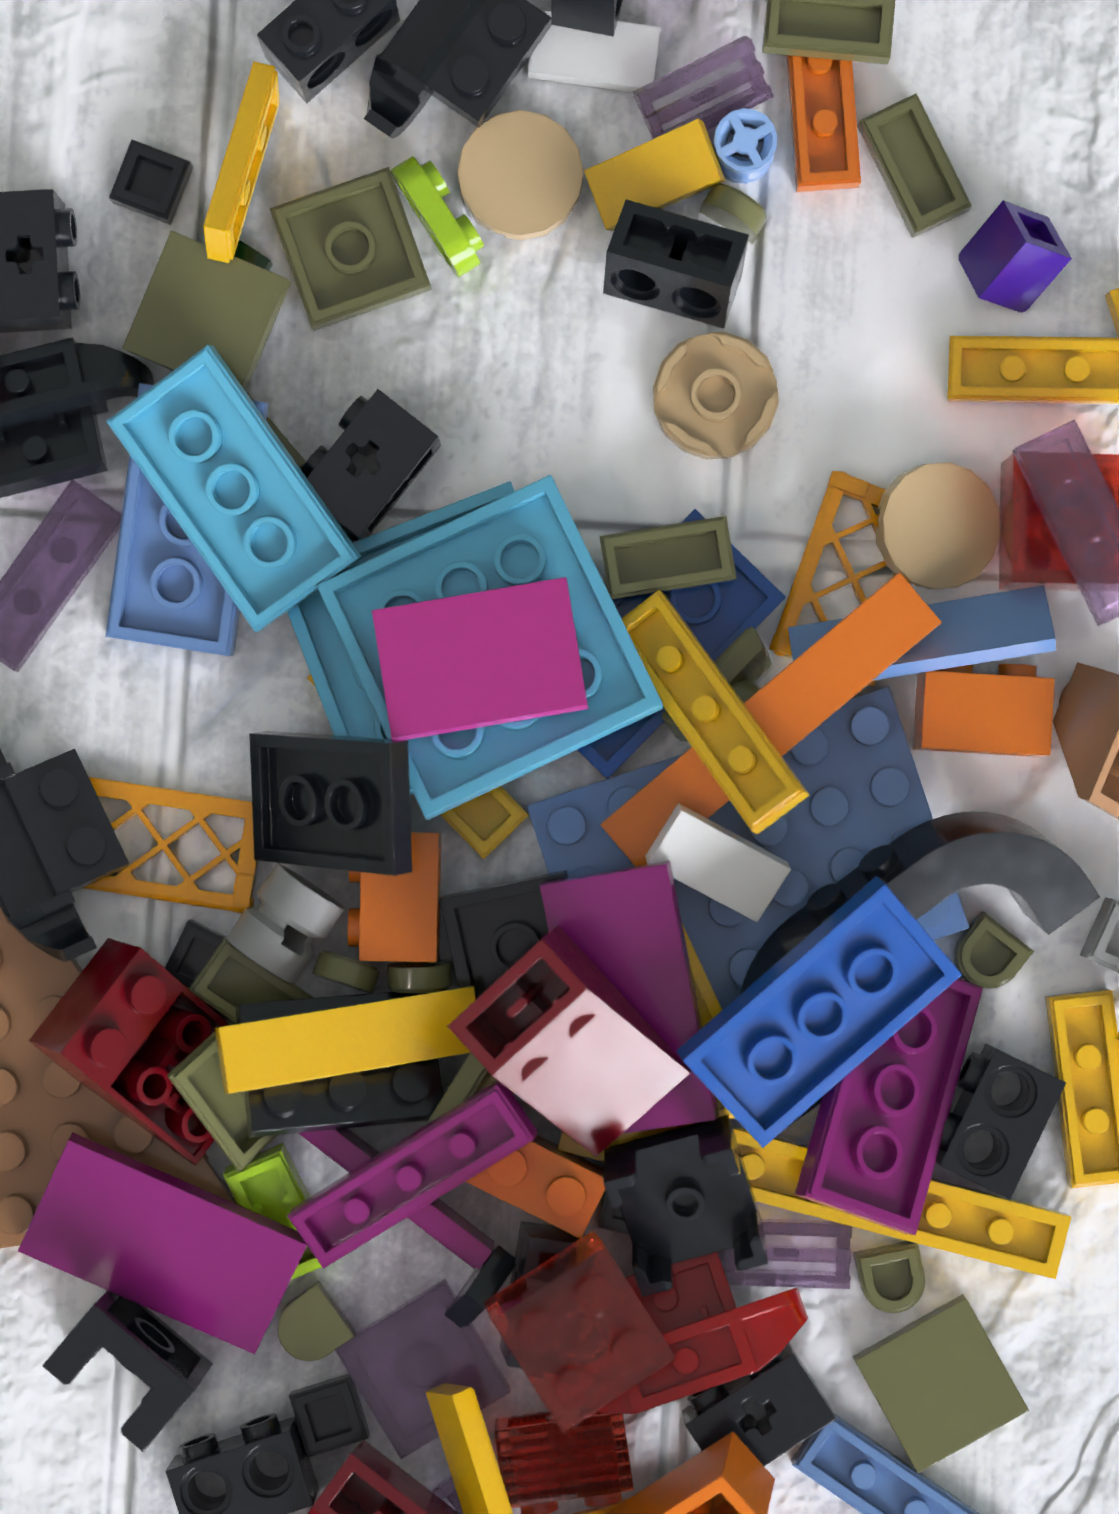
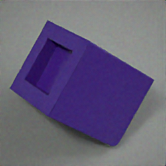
(1013, 257)

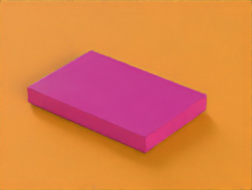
(479, 659)

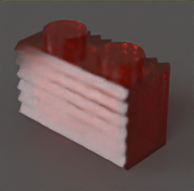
(552, 1466)

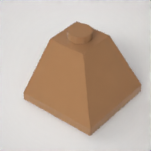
(1090, 735)

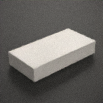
(598, 59)
(719, 862)

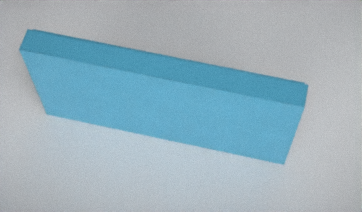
(233, 488)

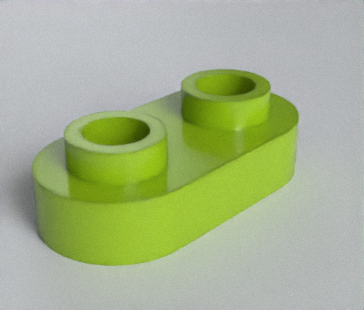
(424, 192)

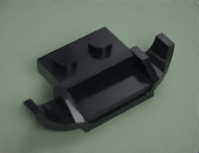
(456, 53)
(52, 410)
(50, 846)

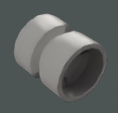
(285, 923)

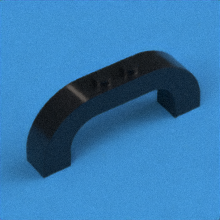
(940, 860)

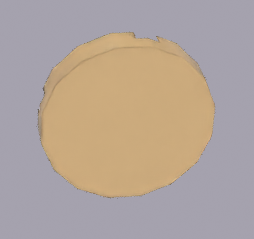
(520, 175)
(715, 395)
(938, 525)

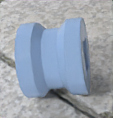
(748, 134)

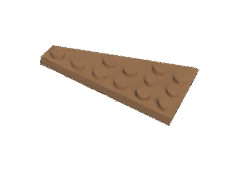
(47, 1104)

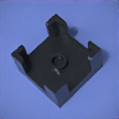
(684, 1200)
(145, 1349)

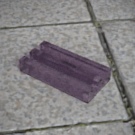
(750, 72)
(798, 1278)

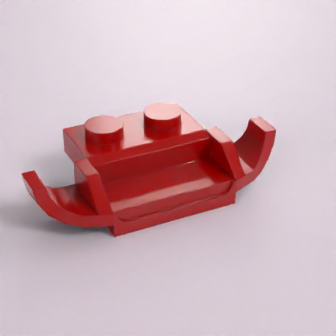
(709, 1334)

